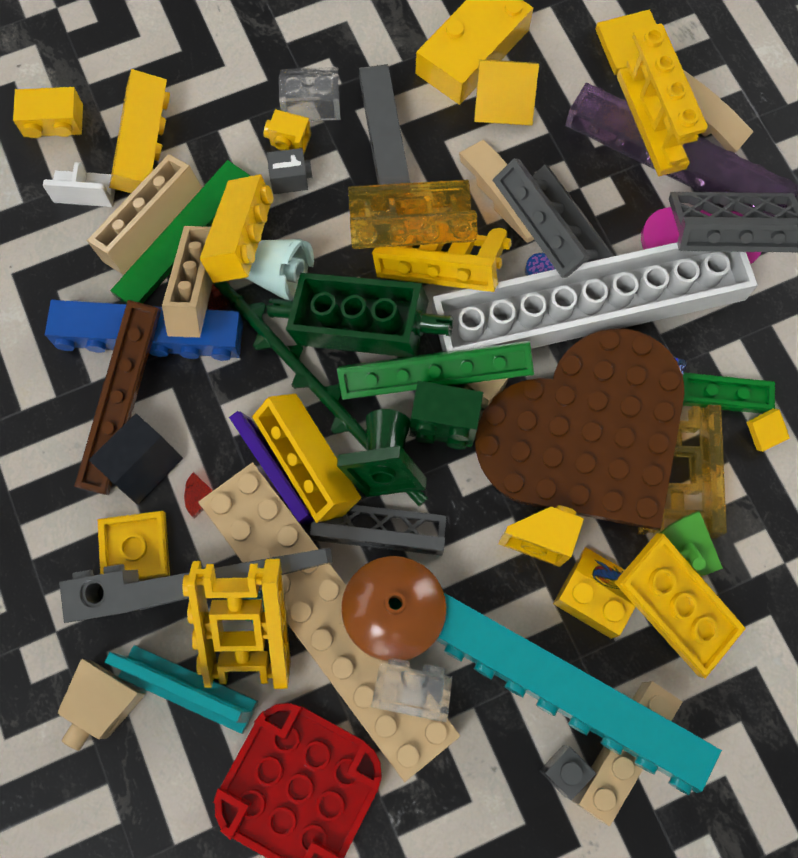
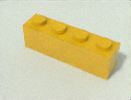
(139, 130)
(237, 229)
(306, 457)

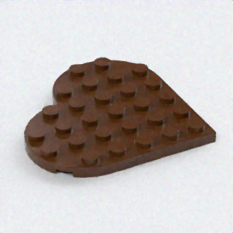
(592, 434)

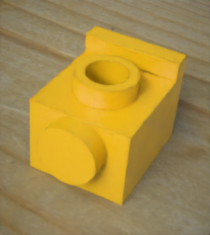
(287, 131)

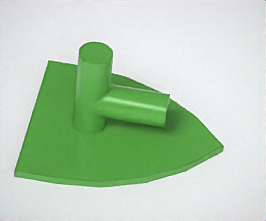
(694, 543)

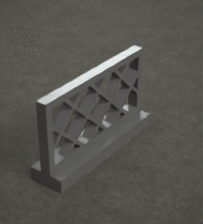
(733, 233)

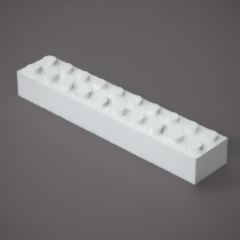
(595, 297)

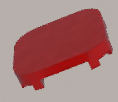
(297, 786)

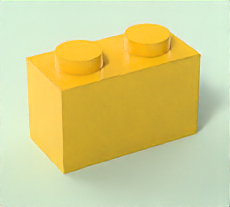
(48, 112)

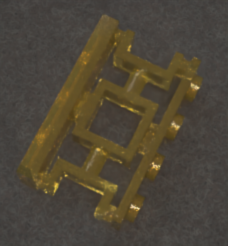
(411, 214)
(705, 472)

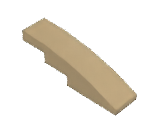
(720, 118)
(485, 166)

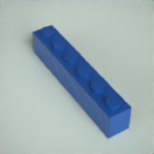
(97, 327)

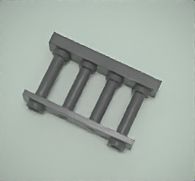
(551, 217)

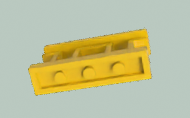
(661, 100)
(247, 646)

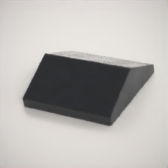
(136, 458)

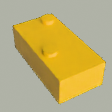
(471, 33)

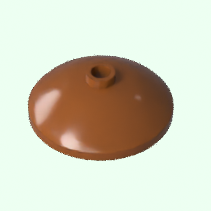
(391, 632)

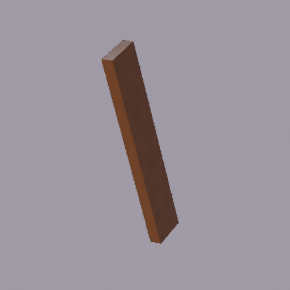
(119, 388)

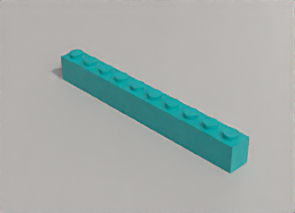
(577, 695)

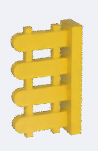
(448, 268)

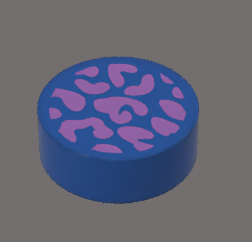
(538, 263)

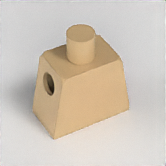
(96, 703)

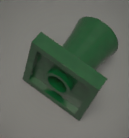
(385, 464)

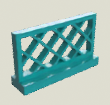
(184, 688)

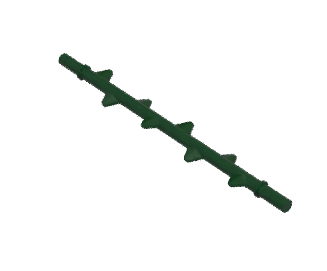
(303, 377)

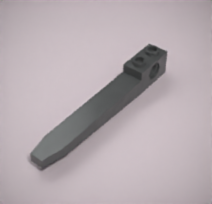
(127, 594)

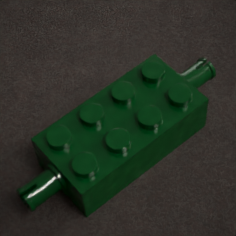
(359, 315)

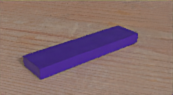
(271, 466)

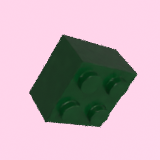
(445, 414)

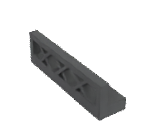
(382, 538)

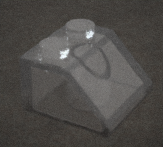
(310, 92)
(412, 691)

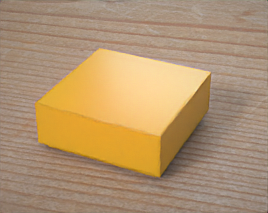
(768, 429)

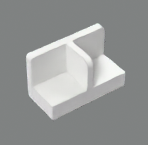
(80, 187)

